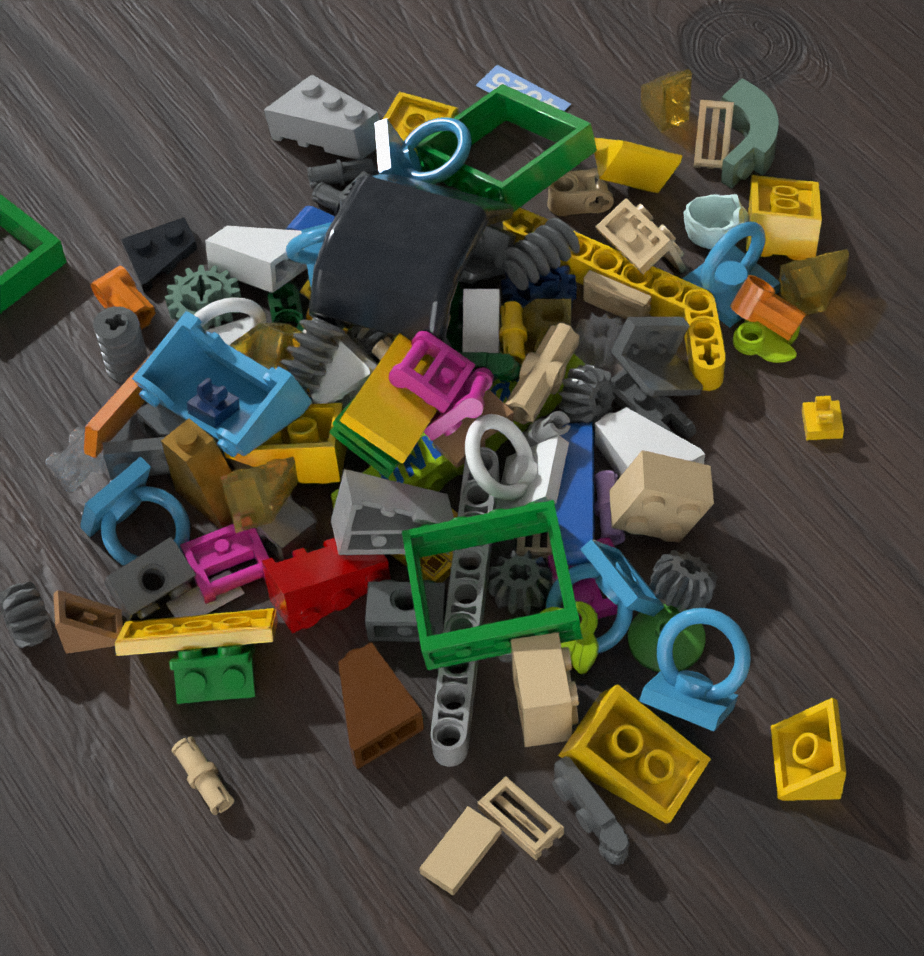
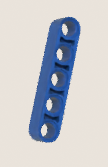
(576, 493)

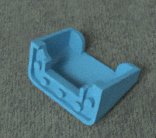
(190, 355)

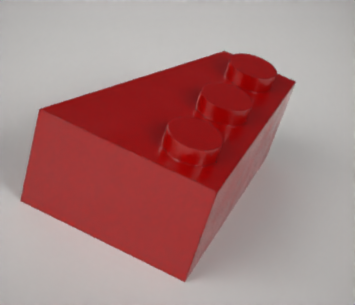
(320, 582)

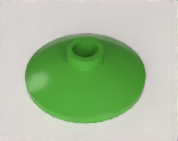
(644, 636)

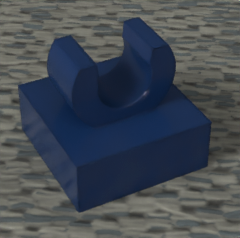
(212, 404)

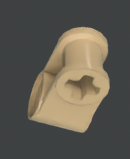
(577, 194)

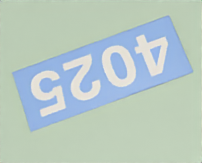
(502, 76)

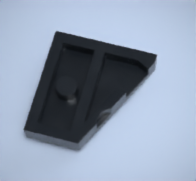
(158, 250)

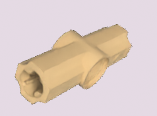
(542, 373)

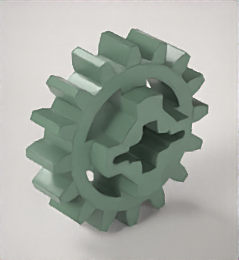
(198, 291)

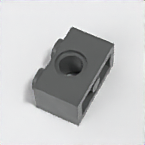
(162, 560)
(389, 623)

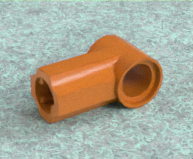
(119, 290)
(759, 303)

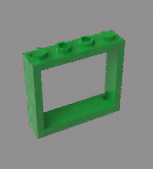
(571, 136)
(44, 259)
(478, 530)

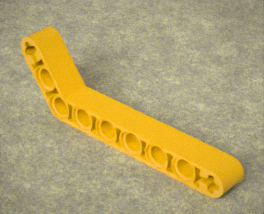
(668, 294)

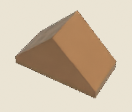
(85, 623)

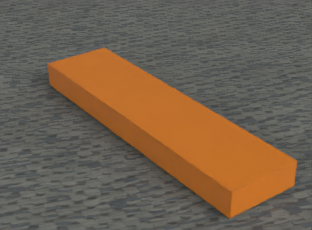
(113, 416)

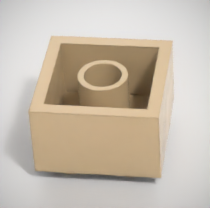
(661, 496)
(544, 689)

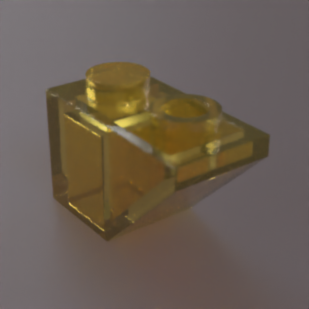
(667, 99)
(813, 281)
(539, 317)
(268, 343)
(258, 493)

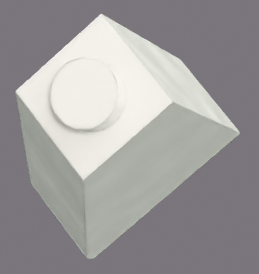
(254, 255)
(481, 320)
(344, 375)
(626, 433)

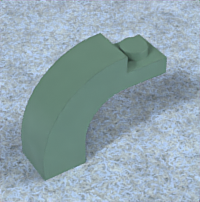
(758, 122)

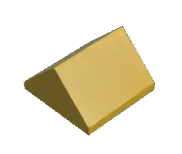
(634, 164)
(810, 754)

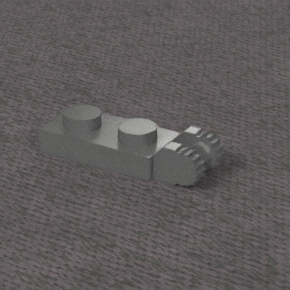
(656, 409)
(591, 811)

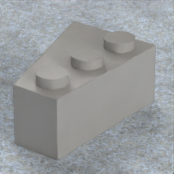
(323, 117)
(376, 510)

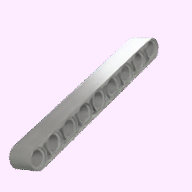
(459, 616)

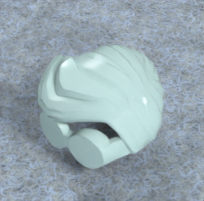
(712, 217)

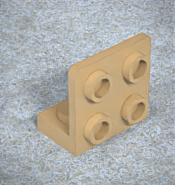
(638, 238)

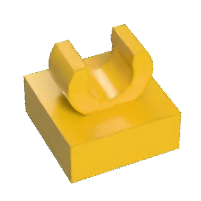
(822, 419)

